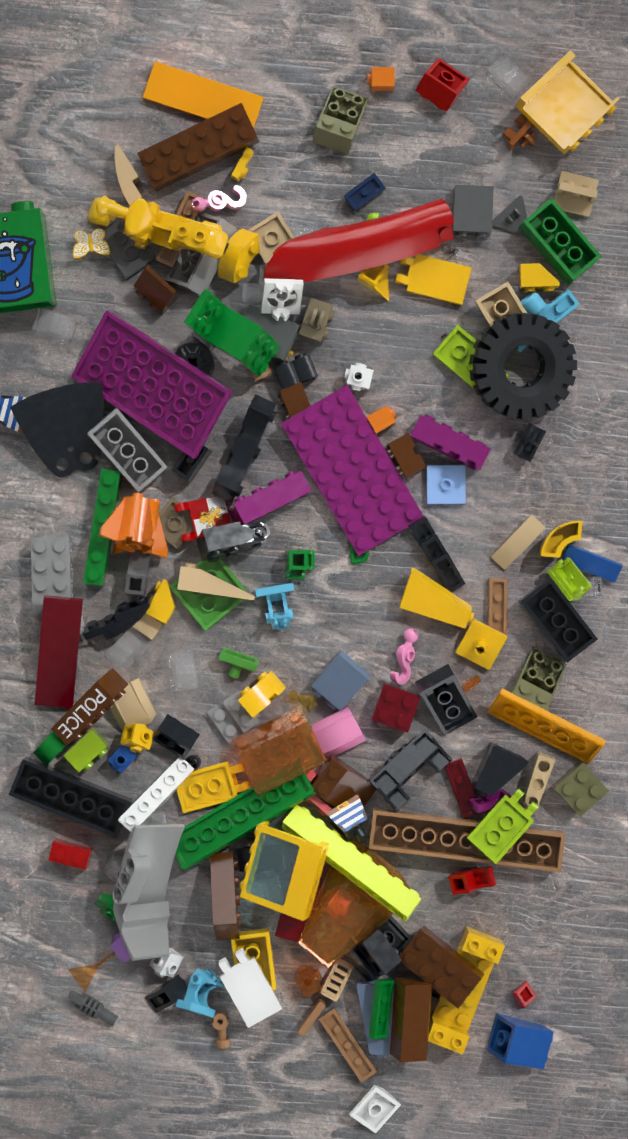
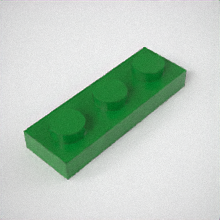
(381, 1008)

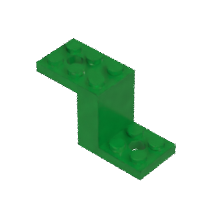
(232, 333)

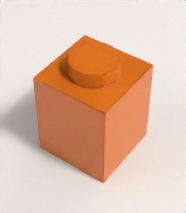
(381, 78)
(382, 419)

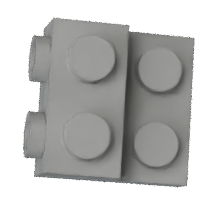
(232, 717)

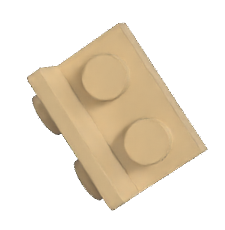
(576, 193)

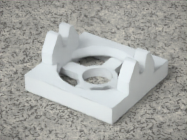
(280, 286)

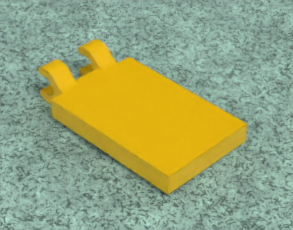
(435, 278)
(211, 786)

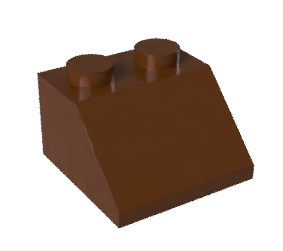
(156, 290)

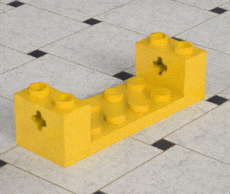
(448, 1023)

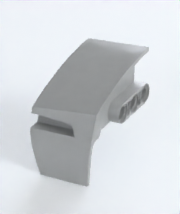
(142, 889)

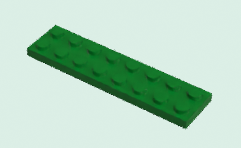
(238, 818)

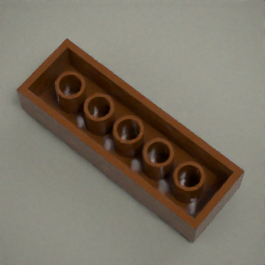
(198, 147)

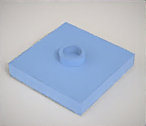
(446, 484)

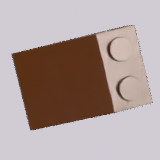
(340, 782)

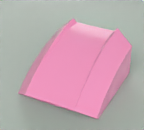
(338, 732)

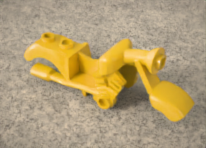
(147, 222)

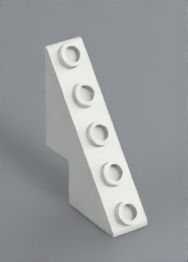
(156, 794)

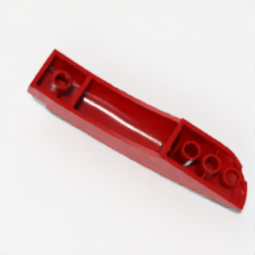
(362, 244)

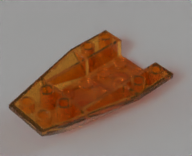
(343, 914)

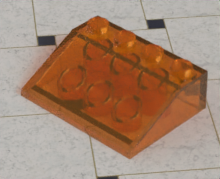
(279, 750)

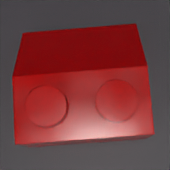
(442, 85)

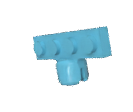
(553, 311)

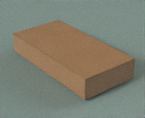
(311, 1016)

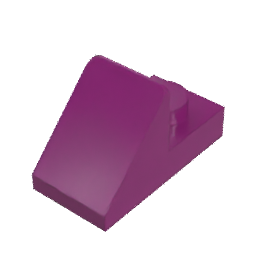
(483, 804)

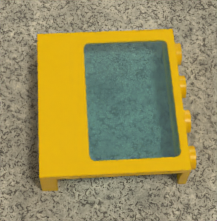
(283, 871)

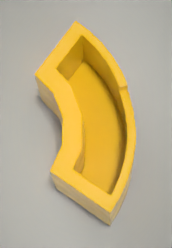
(236, 261)
(559, 538)
(261, 693)

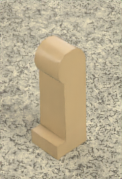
(538, 778)

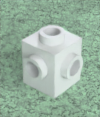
(364, 382)
(166, 965)

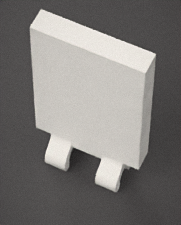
(249, 989)

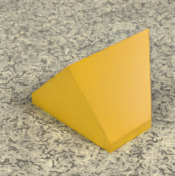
(376, 280)

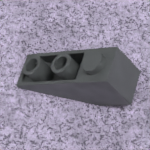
(137, 573)

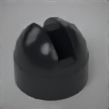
(191, 758)

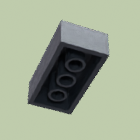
(557, 620)

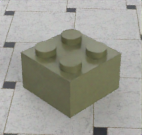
(580, 788)

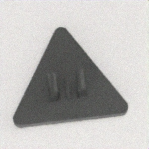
(511, 217)

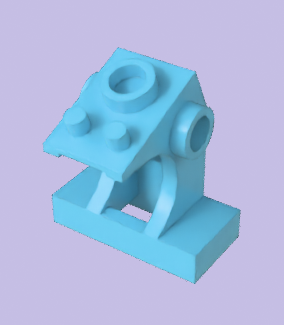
(276, 593)
(198, 988)

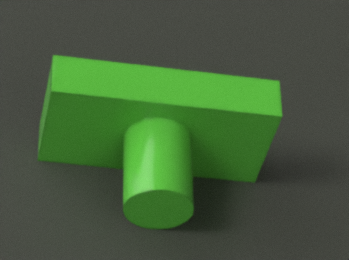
(238, 661)

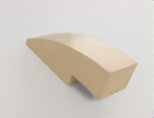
(126, 176)
(518, 542)

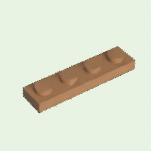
(167, 256)
(347, 1044)

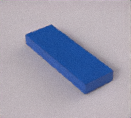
(593, 563)

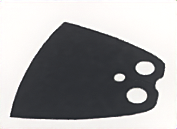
(62, 419)

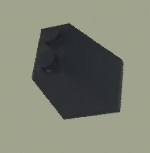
(497, 769)

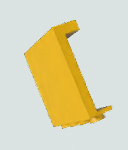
(565, 104)

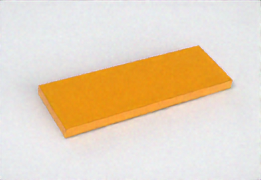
(197, 94)
(545, 726)

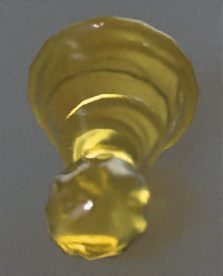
(307, 701)

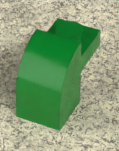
(49, 748)

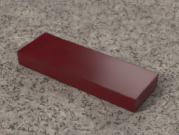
(461, 786)

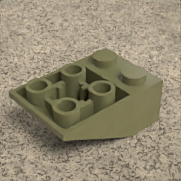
(340, 120)
(538, 678)

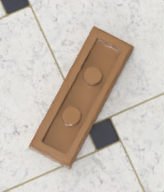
(497, 604)

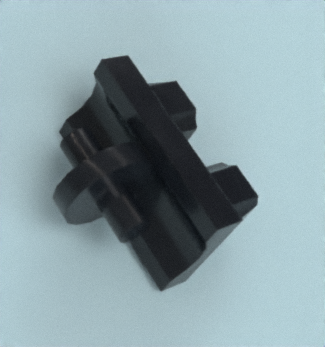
(529, 442)

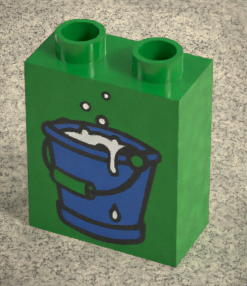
(25, 260)

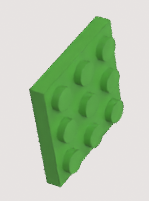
(208, 607)

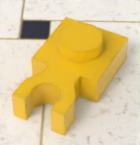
(241, 168)

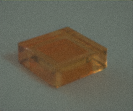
(471, 682)

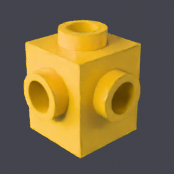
(137, 737)

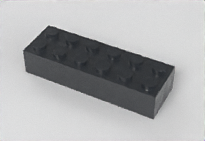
(70, 796)

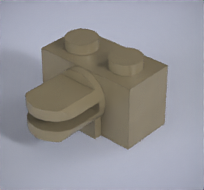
(316, 320)

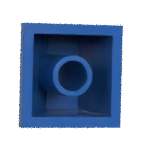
(519, 1041)

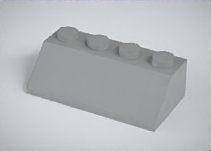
(195, 270)

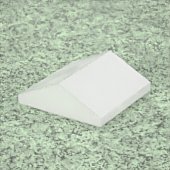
(375, 1108)

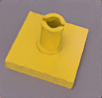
(481, 644)

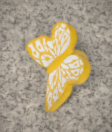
(90, 243)

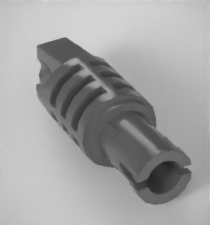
(92, 1007)

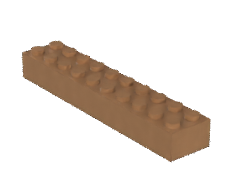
(448, 839)

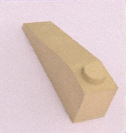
(203, 582)

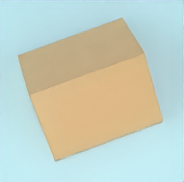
(499, 303)

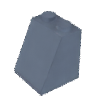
(340, 681)

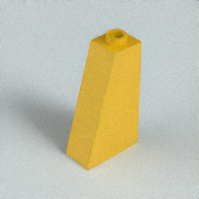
(432, 600)

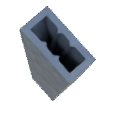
(377, 1047)

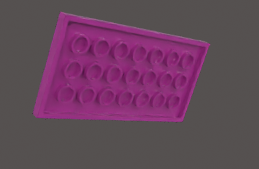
(152, 384)
(352, 470)

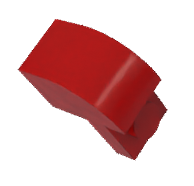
(470, 879)

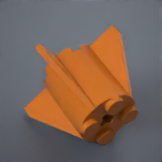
(136, 526)

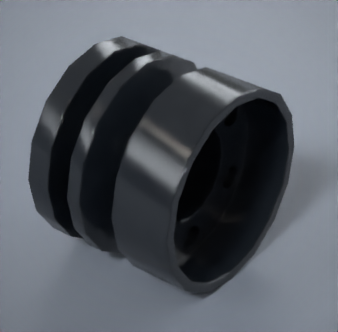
(201, 353)

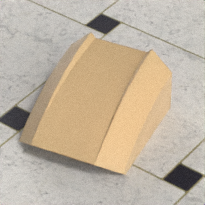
(134, 706)

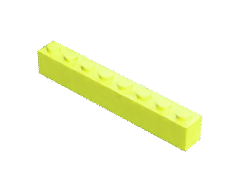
(353, 864)

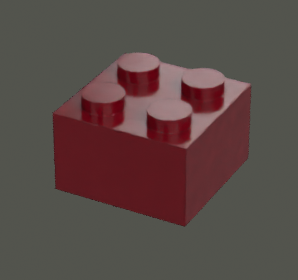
(395, 707)

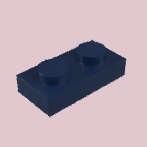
(364, 192)

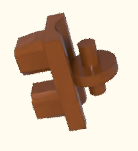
(513, 138)

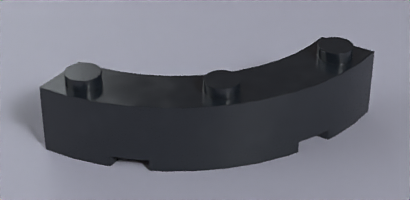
(244, 449)

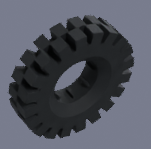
(554, 372)

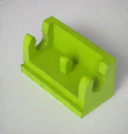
(569, 579)

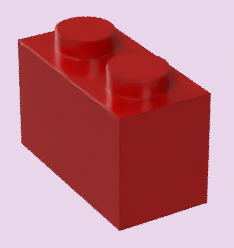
(70, 854)

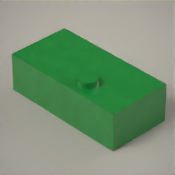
(559, 241)

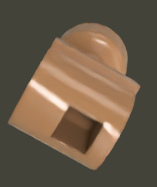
(220, 1023)

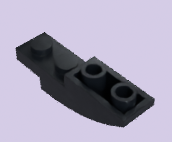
(125, 617)

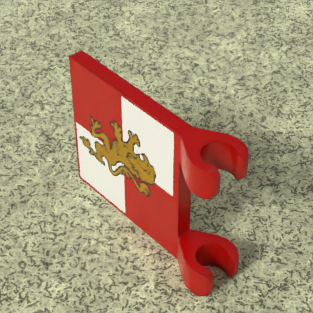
(204, 514)

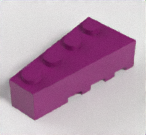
(450, 443)
(270, 498)

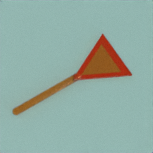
(85, 973)

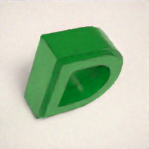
(358, 559)

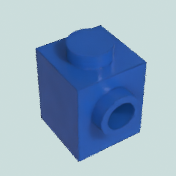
(122, 758)

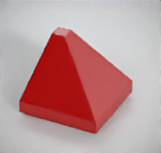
(523, 995)

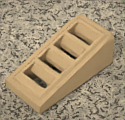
(334, 996)

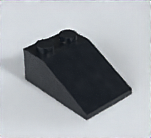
(446, 699)
(397, 938)

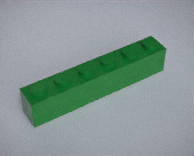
(100, 546)

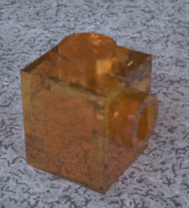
(308, 980)

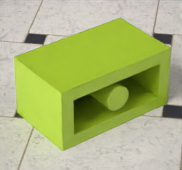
(86, 750)

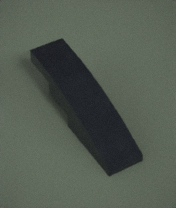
(437, 554)

